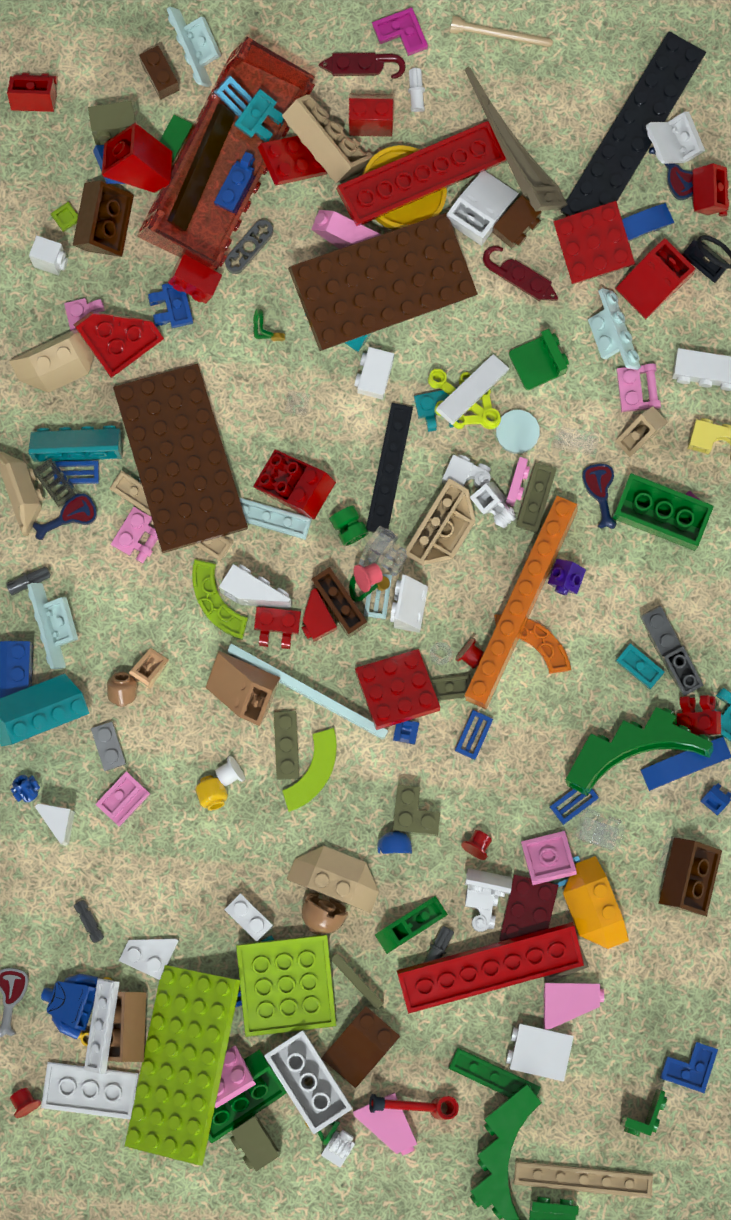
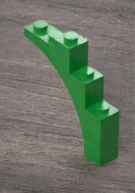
(659, 733)
(505, 1123)

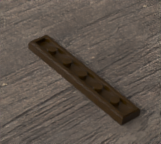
(201, 167)

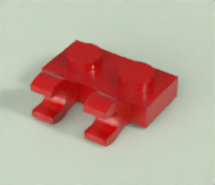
(279, 621)
(703, 722)

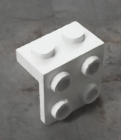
(675, 140)

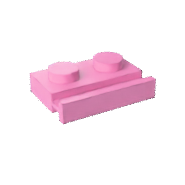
(515, 490)
(123, 799)

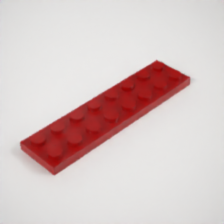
(421, 173)
(490, 967)

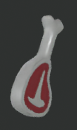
(13, 987)

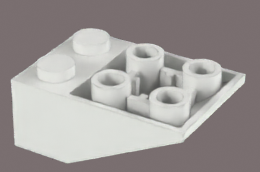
(481, 207)
(251, 591)
(409, 609)

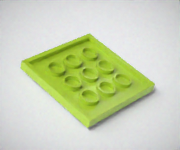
(286, 985)

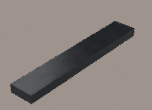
(389, 467)

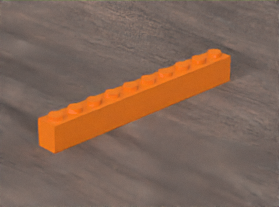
(521, 602)

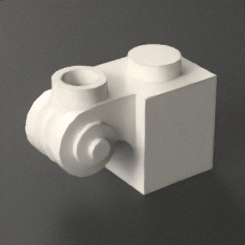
(462, 470)
(491, 500)
(484, 903)
(338, 1147)

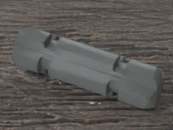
(88, 921)

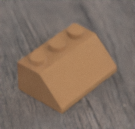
(128, 1028)

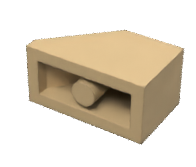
(641, 431)

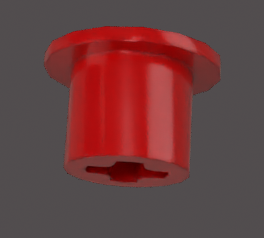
(470, 654)
(477, 844)
(24, 1102)

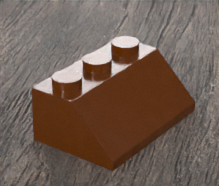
(103, 219)
(690, 876)

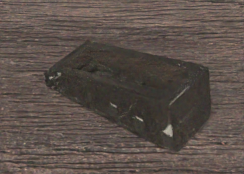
(50, 486)

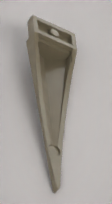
(531, 178)

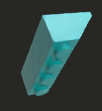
(76, 444)
(40, 709)

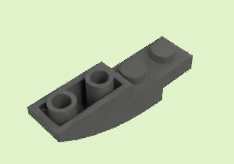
(671, 651)

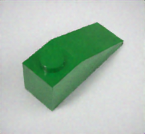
(411, 924)

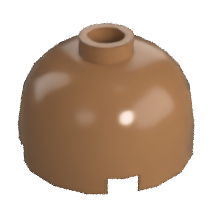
(322, 915)

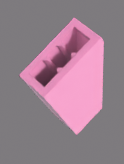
(340, 229)
(569, 1001)
(389, 1127)

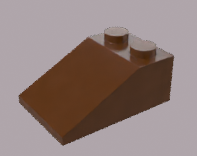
(360, 1047)

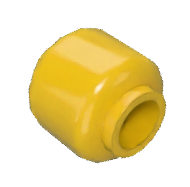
(211, 793)

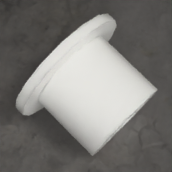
(230, 772)

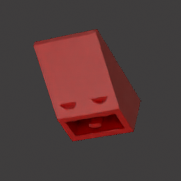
(656, 278)
(295, 484)

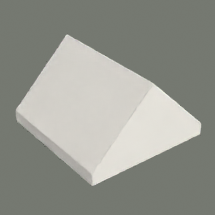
(58, 820)

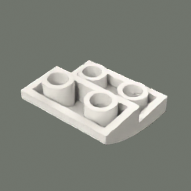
(482, 880)

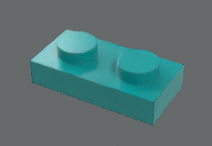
(640, 666)

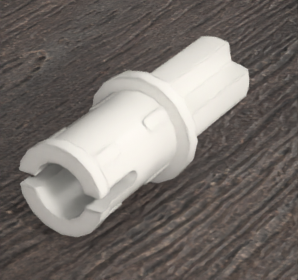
(416, 90)

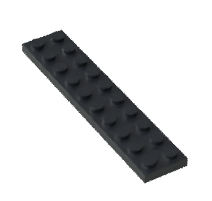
(628, 138)

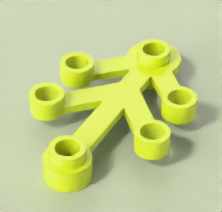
(481, 413)

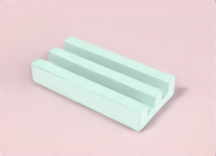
(375, 614)

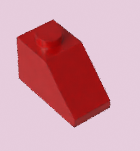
(317, 618)

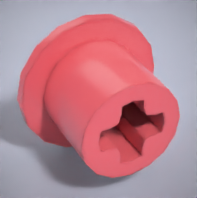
(367, 576)

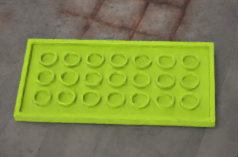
(182, 1064)

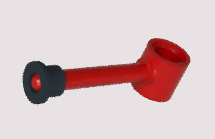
(434, 1107)

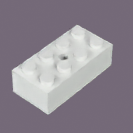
(317, 1103)

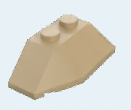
(54, 362)
(21, 491)
(443, 526)
(336, 877)

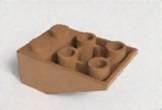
(242, 687)

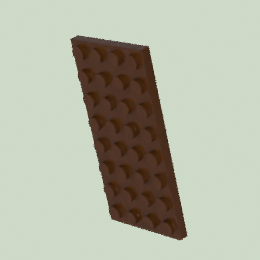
(382, 281)
(180, 458)

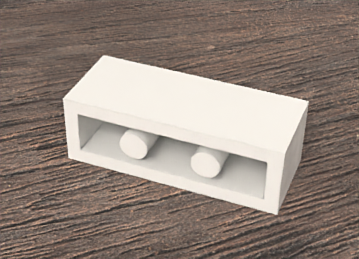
(703, 368)

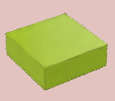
(65, 216)

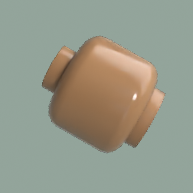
(121, 689)

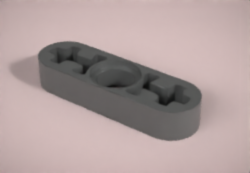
(248, 238)

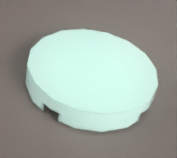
(518, 431)

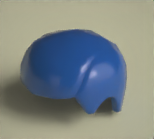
(394, 843)

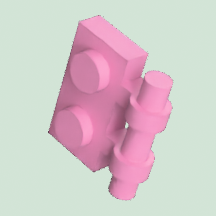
(131, 533)

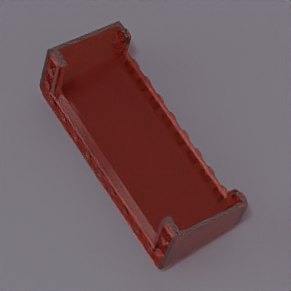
(211, 226)

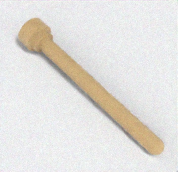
(459, 25)

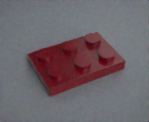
(528, 908)

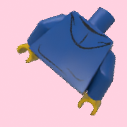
(72, 1004)

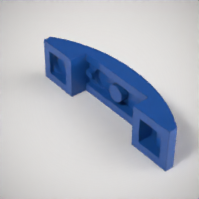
(647, 221)
(683, 765)

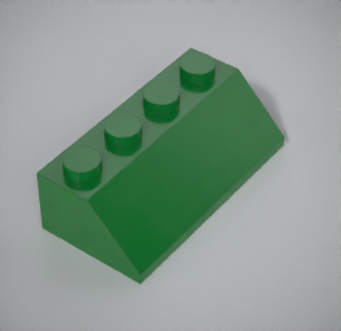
(663, 512)
(250, 1102)

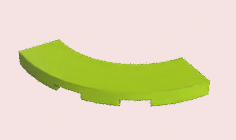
(211, 602)
(317, 774)

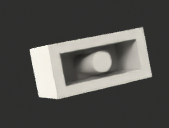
(48, 255)
(375, 373)
(248, 917)

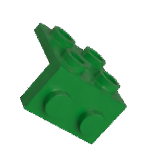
(539, 360)
(651, 1124)
(545, 1210)

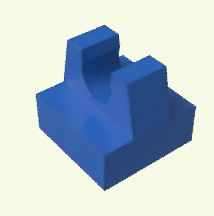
(406, 732)
(716, 799)

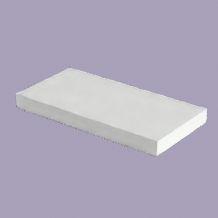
(88, 1092)

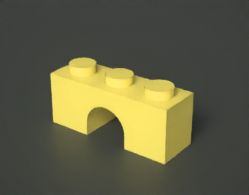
(706, 433)

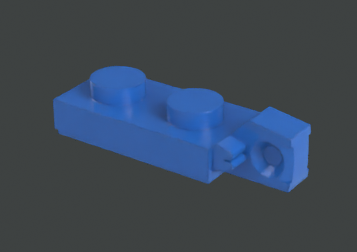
(236, 184)

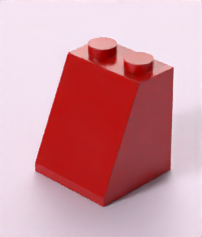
(371, 115)
(137, 159)

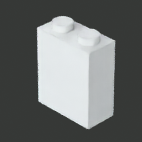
(539, 1052)

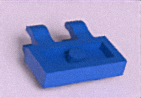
(177, 307)

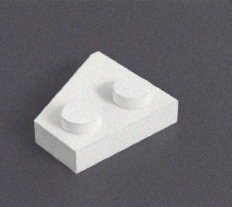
(149, 955)

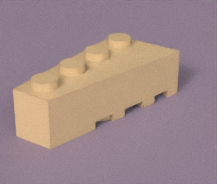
(325, 139)

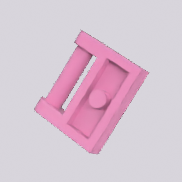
(631, 391)

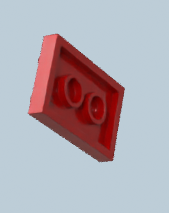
(289, 160)

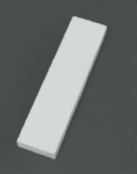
(472, 389)
(101, 1026)

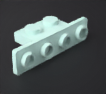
(197, 43)
(611, 332)
(54, 624)

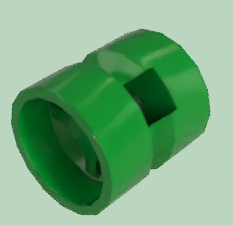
(348, 525)

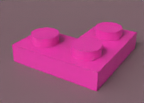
(402, 25)

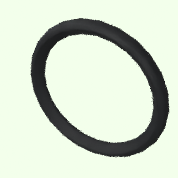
(708, 255)

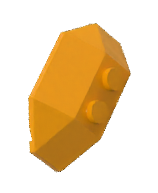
(594, 905)

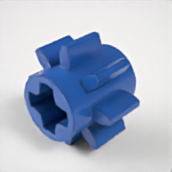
(25, 788)

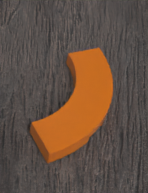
(545, 644)

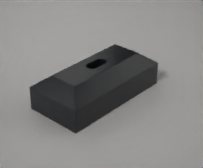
(698, 260)

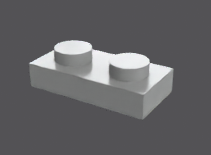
(108, 746)

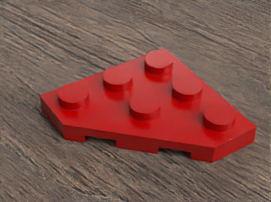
(117, 339)

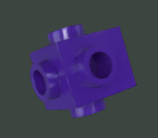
(566, 577)

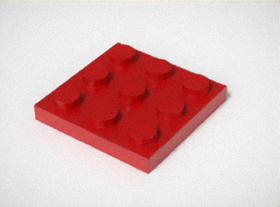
(594, 242)
(397, 689)

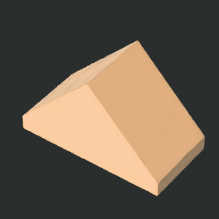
(149, 668)

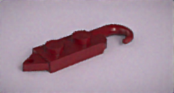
(361, 64)
(520, 276)

